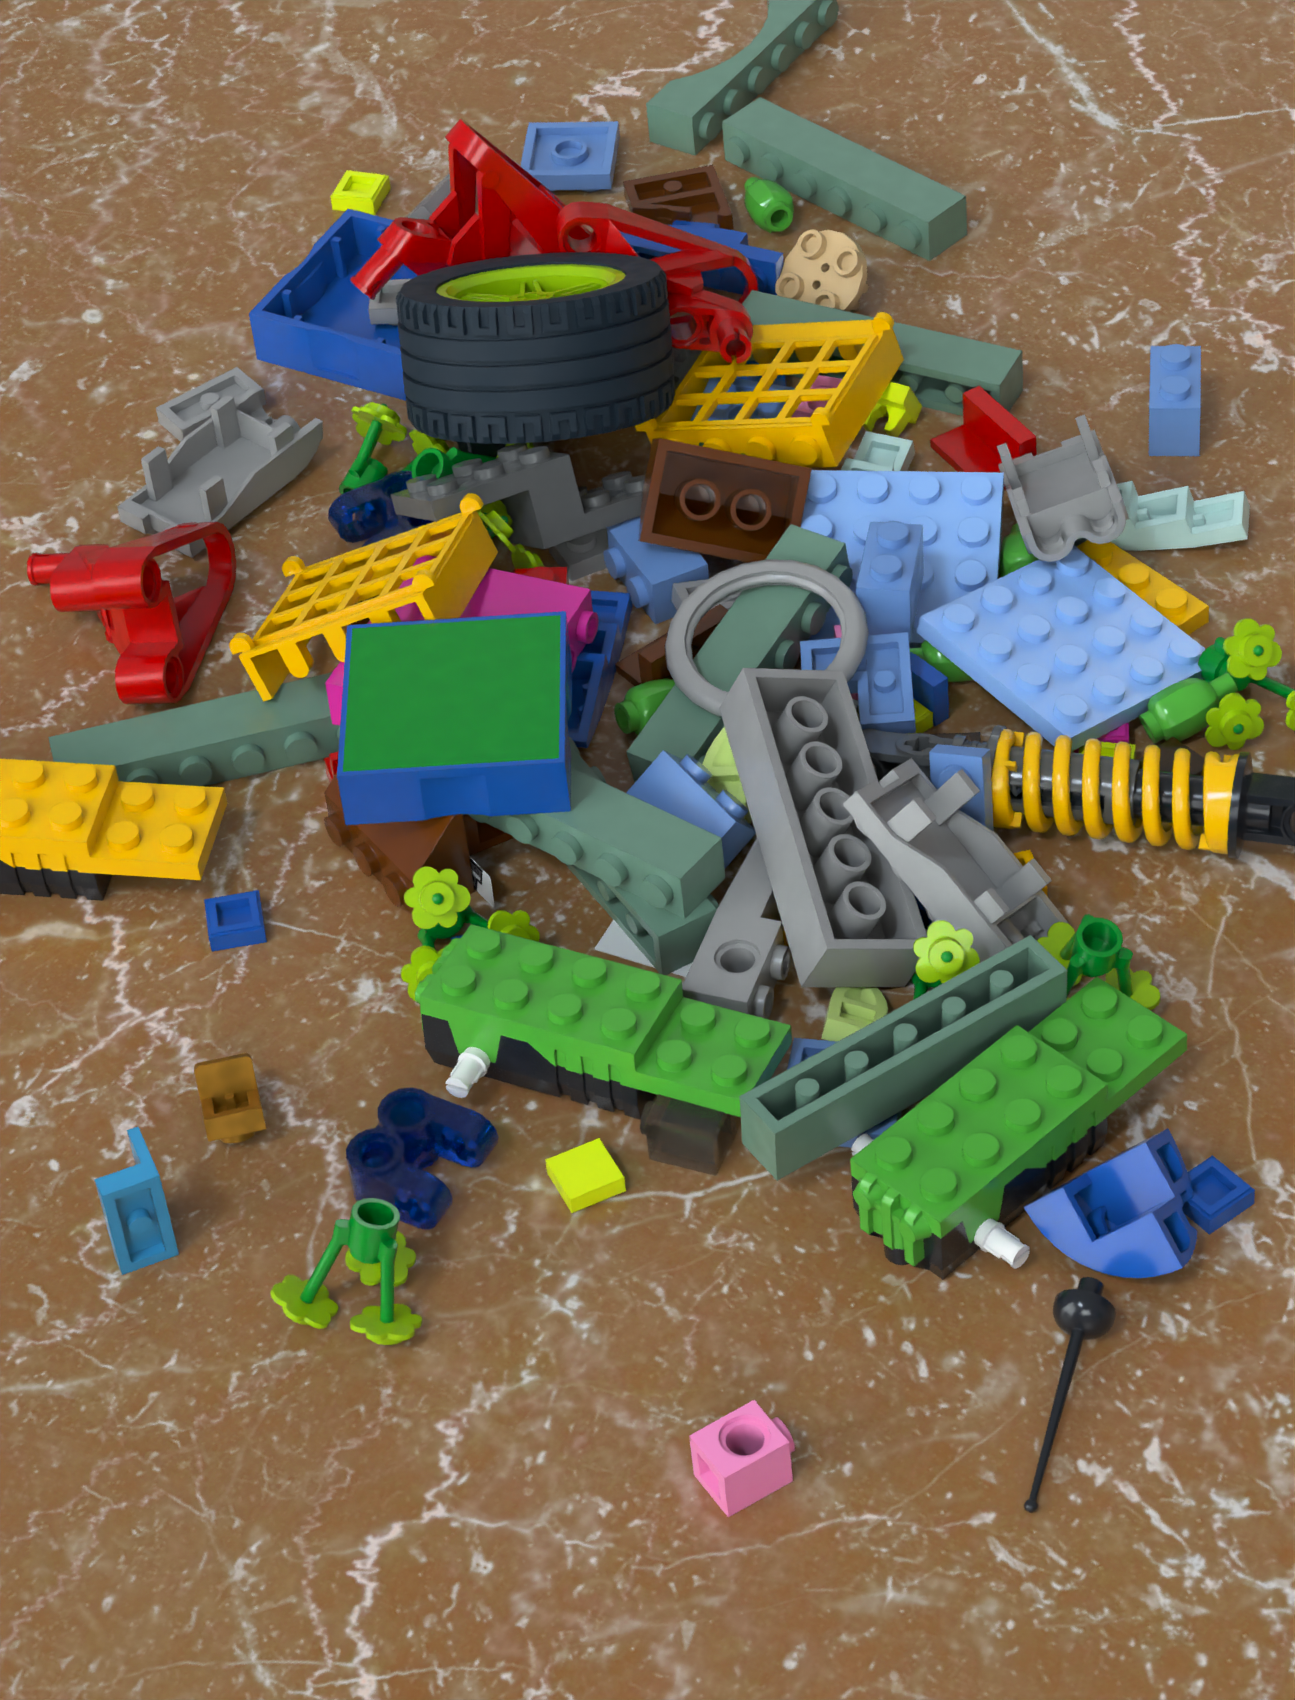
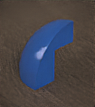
(1124, 1212)

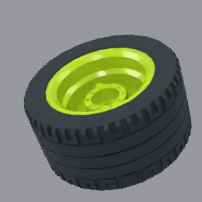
(536, 347)

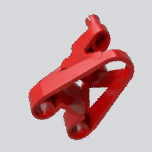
(513, 217)
(714, 320)
(155, 634)

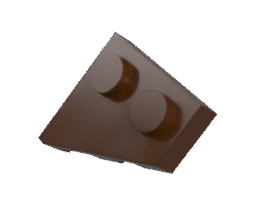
(680, 195)

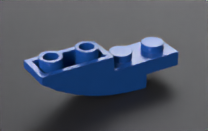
(765, 262)

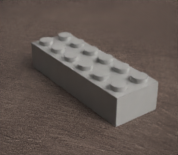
(833, 888)

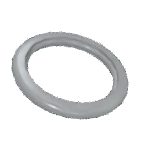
(752, 575)

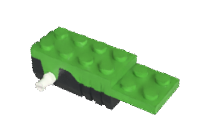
(587, 1028)
(1006, 1130)

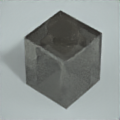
(687, 1134)

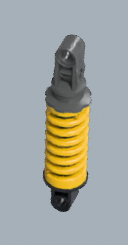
(1116, 791)

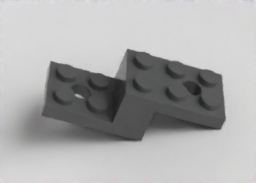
(536, 491)

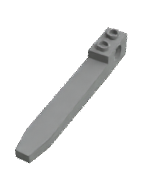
(743, 944)

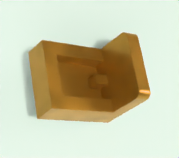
(229, 1098)

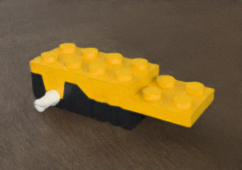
(79, 825)

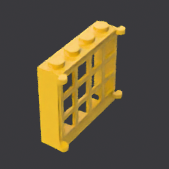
(797, 440)
(438, 587)

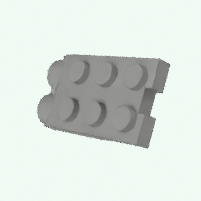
(221, 469)
(1064, 495)
(952, 860)

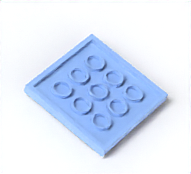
(958, 518)
(1064, 646)

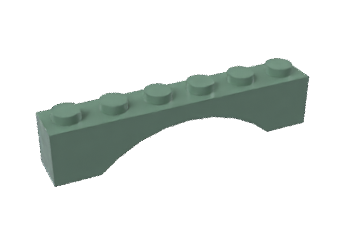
(692, 108)

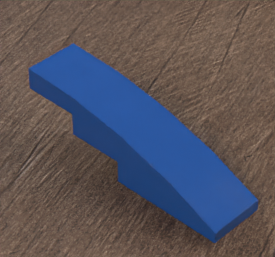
(596, 665)

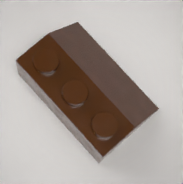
(719, 500)
(400, 848)

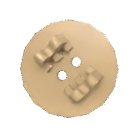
(824, 271)

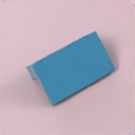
(137, 1211)

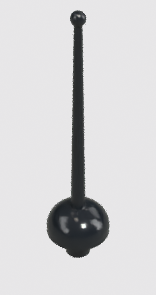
(1082, 1316)

